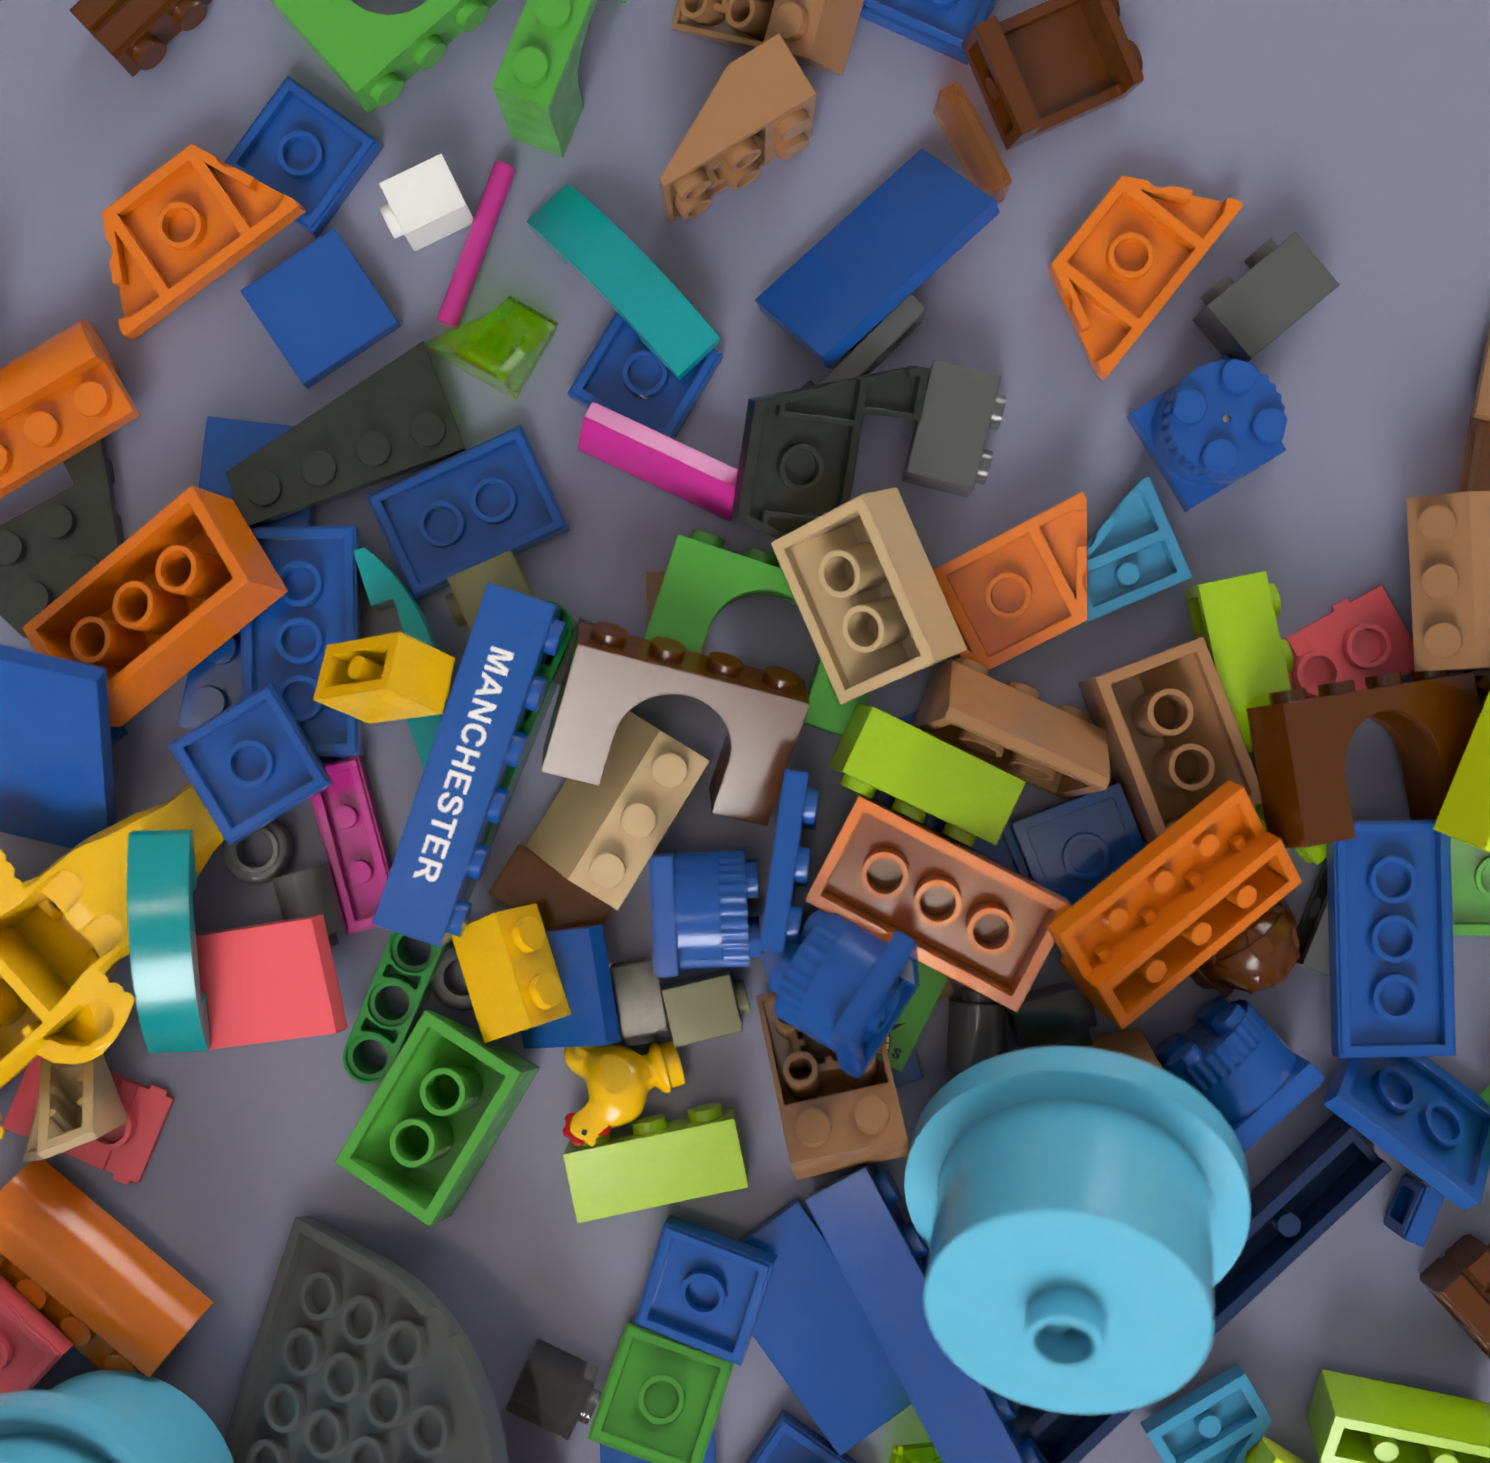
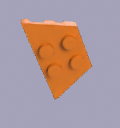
(185, 232)
(1132, 262)
(1020, 585)

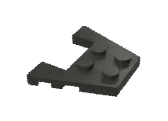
(806, 443)
(59, 539)

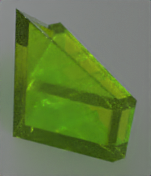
(498, 346)

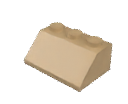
(868, 594)
(611, 830)

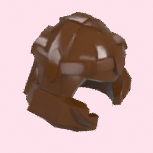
(1255, 957)

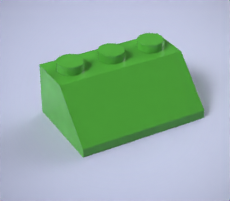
(436, 1117)

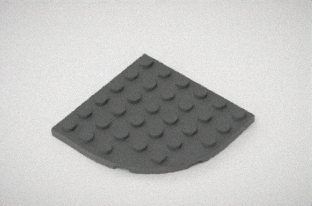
(359, 1366)

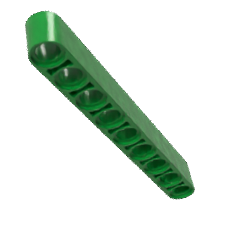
(396, 966)

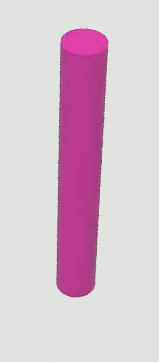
(476, 245)

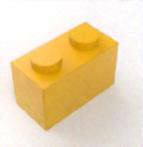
(384, 678)
(510, 972)

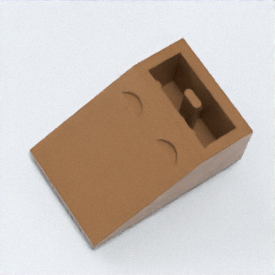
(813, 30)
(750, 118)
(825, 1112)

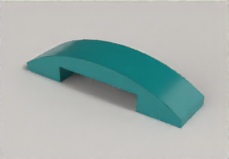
(625, 279)
(388, 591)
(164, 941)

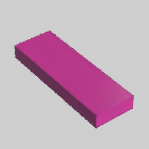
(658, 460)
(353, 841)

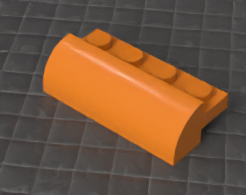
(58, 404)
(1173, 905)
(92, 1274)

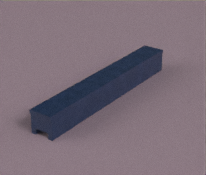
(1285, 1219)

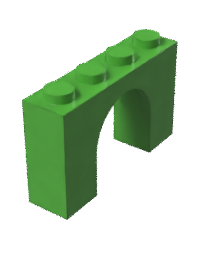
(377, 51)
(540, 73)
(707, 579)

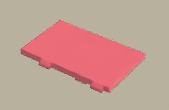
(1351, 644)
(120, 1151)

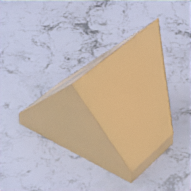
(73, 1107)

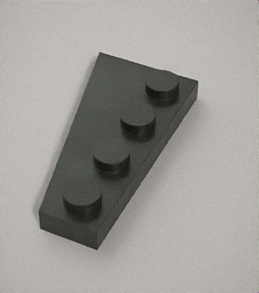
(359, 439)

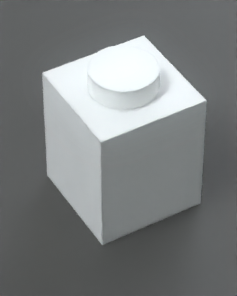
(424, 203)

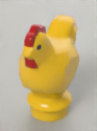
(618, 1085)

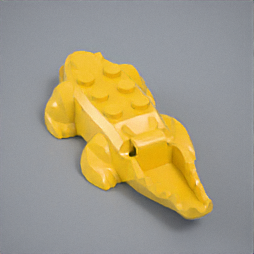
(62, 957)

